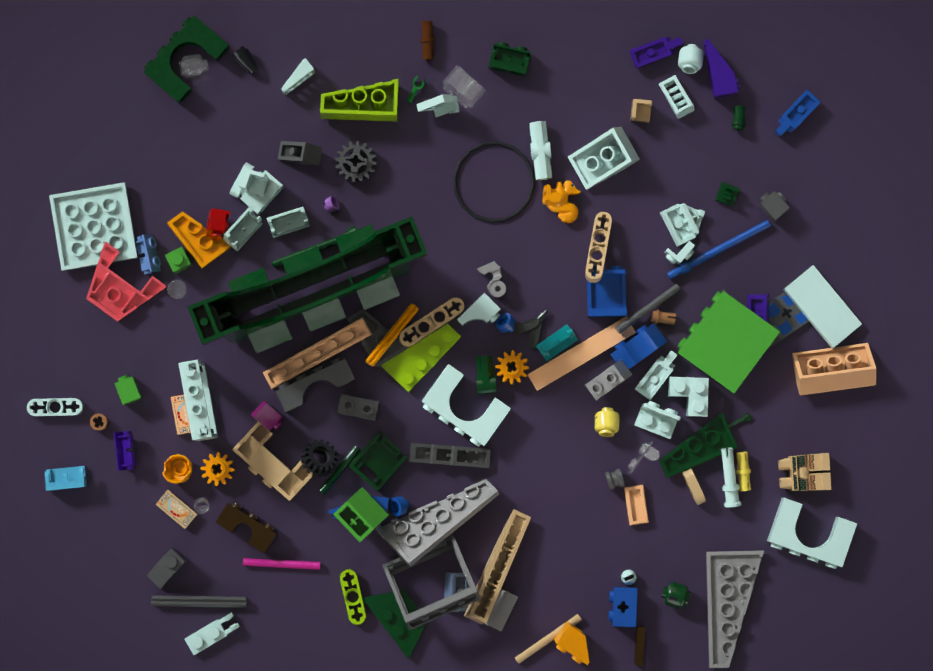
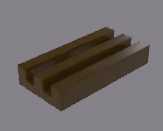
(639, 645)

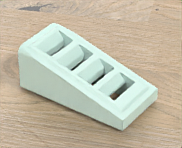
(301, 74)
(684, 110)

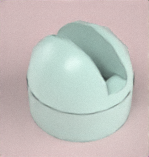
(626, 573)

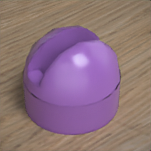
(331, 204)

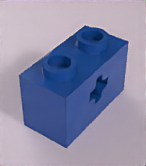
(628, 617)

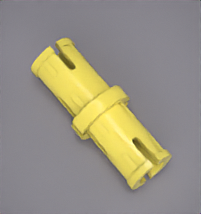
(743, 471)

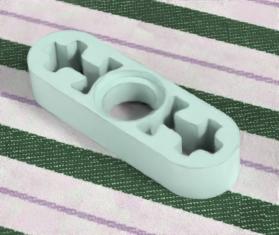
(69, 401)

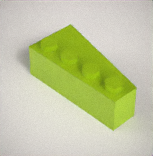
(365, 103)

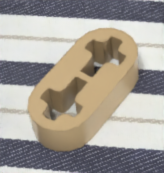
(694, 486)

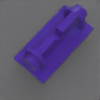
(123, 448)

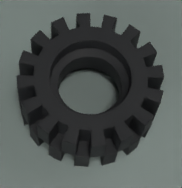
(313, 465)

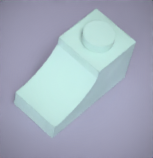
(482, 309)

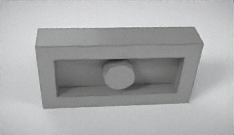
(501, 609)

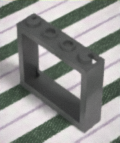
(442, 606)

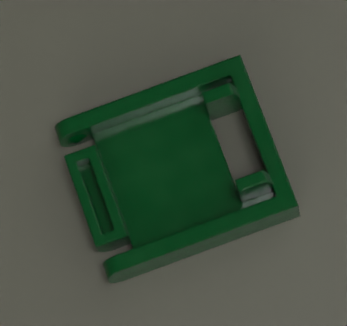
(380, 459)

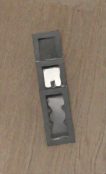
(450, 455)

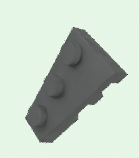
(378, 333)

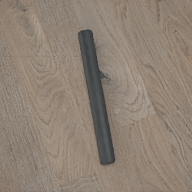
(199, 601)

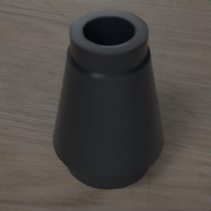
(245, 60)

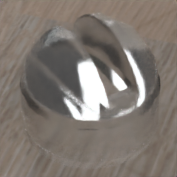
(201, 509)

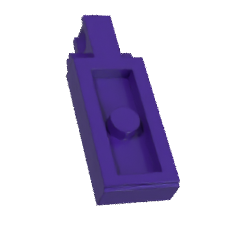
(654, 51)

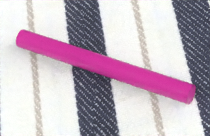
(281, 563)

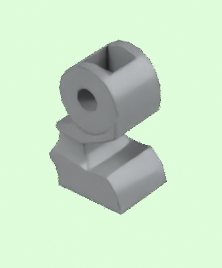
(495, 287)

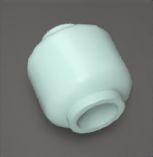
(690, 59)

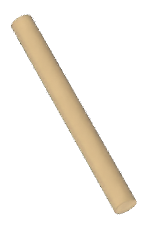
(544, 641)

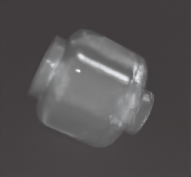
(193, 67)

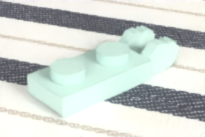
(209, 634)

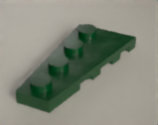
(699, 447)

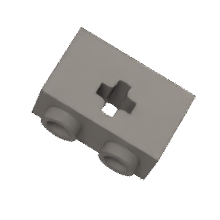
(608, 379)

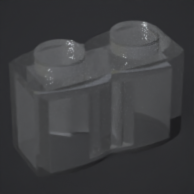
(463, 86)

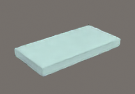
(822, 306)

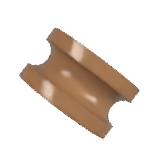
(93, 424)

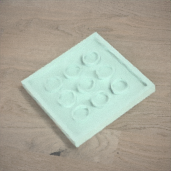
(88, 220)

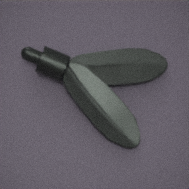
(533, 325)

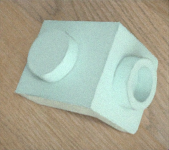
(686, 252)

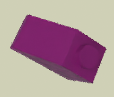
(268, 416)

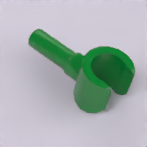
(416, 87)

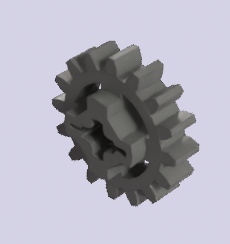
(368, 163)

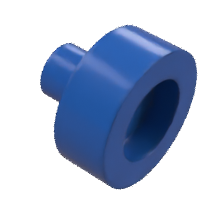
(505, 323)
(399, 506)

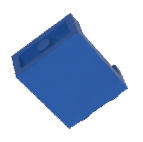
(608, 295)

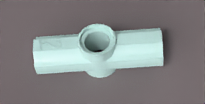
(540, 150)

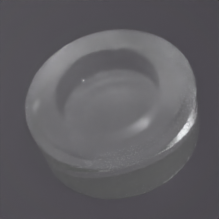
(177, 289)

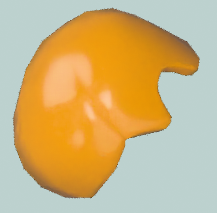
(177, 469)

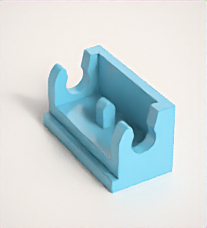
(65, 478)

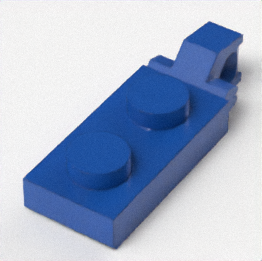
(797, 112)

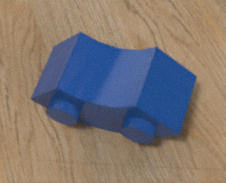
(640, 346)

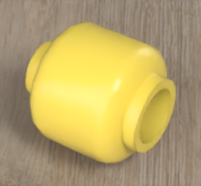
(607, 422)

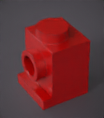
(217, 223)

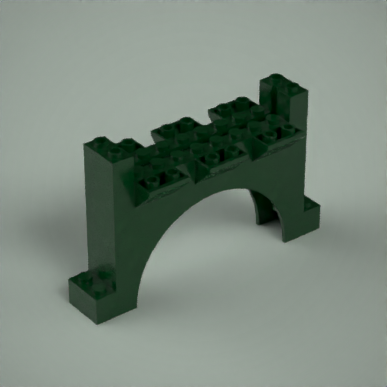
(357, 248)

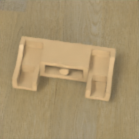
(268, 465)

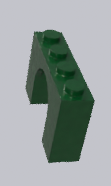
(193, 33)

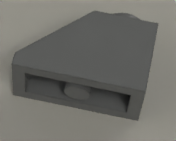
(300, 153)
(166, 567)

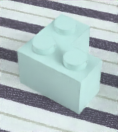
(696, 392)

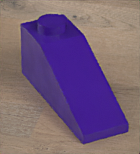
(721, 75)

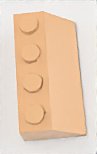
(834, 369)

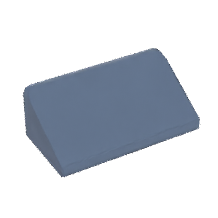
(453, 584)

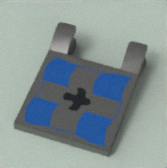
(785, 316)

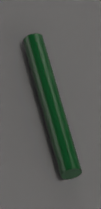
(339, 470)

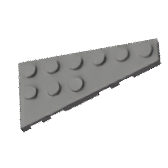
(431, 524)
(728, 593)

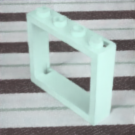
(198, 400)

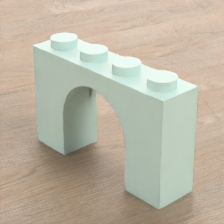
(438, 400)
(784, 535)

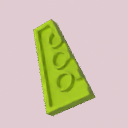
(418, 359)

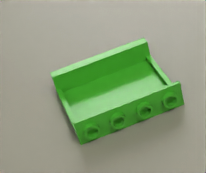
(727, 341)

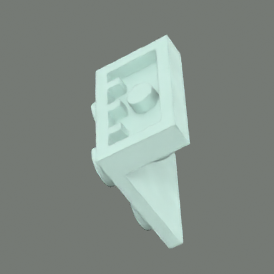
(657, 420)

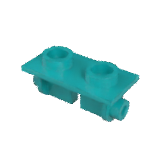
(557, 342)

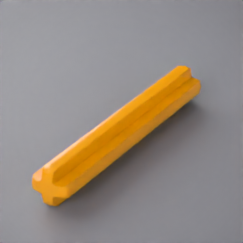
(392, 334)

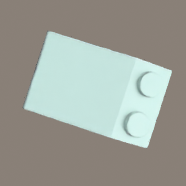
(603, 157)

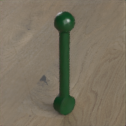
(746, 417)

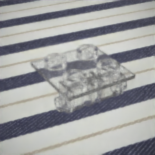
(648, 452)

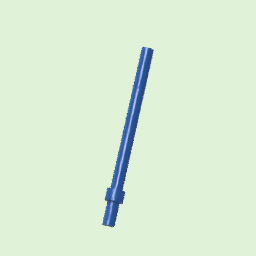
(686, 267)

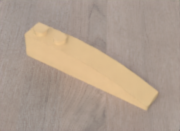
(498, 567)

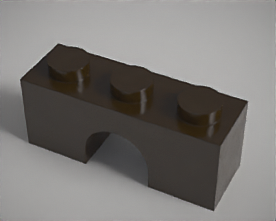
(261, 534)

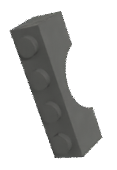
(293, 394)

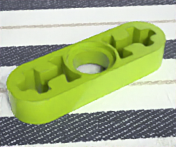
(360, 600)

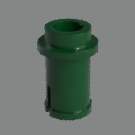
(739, 118)

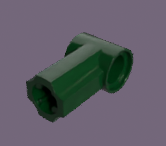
(485, 376)

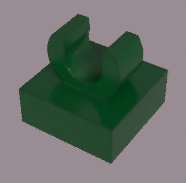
(727, 194)

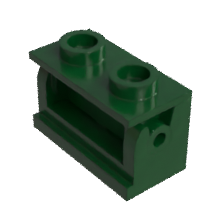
(509, 59)

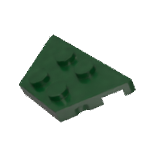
(390, 616)

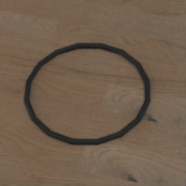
(488, 144)

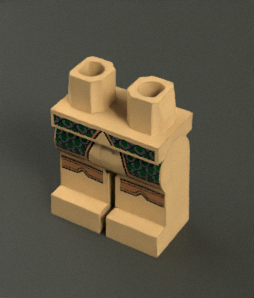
(799, 472)

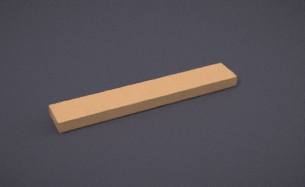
(317, 353)
(579, 355)

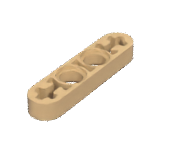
(598, 247)
(430, 320)

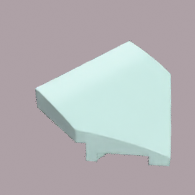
(441, 105)
(682, 222)

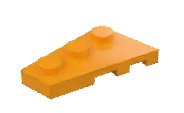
(194, 239)

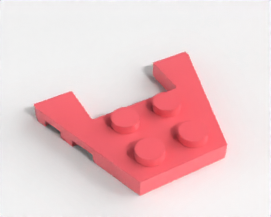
(115, 294)

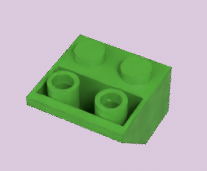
(361, 514)

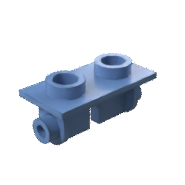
(151, 261)

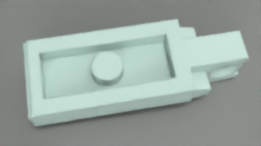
(656, 375)

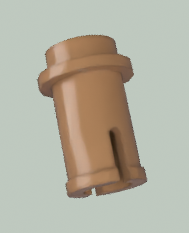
(663, 317)

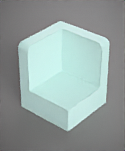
(253, 182)

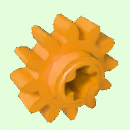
(513, 374)
(224, 467)

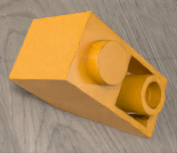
(573, 640)

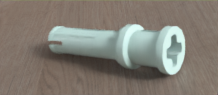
(731, 487)

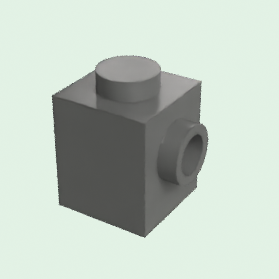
(773, 205)

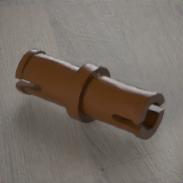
(427, 40)

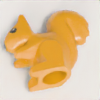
(558, 202)

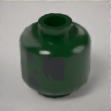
(676, 595)

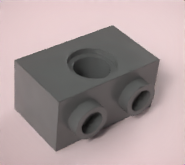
(358, 407)

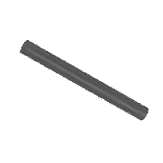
(648, 308)

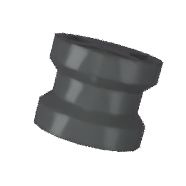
(614, 479)

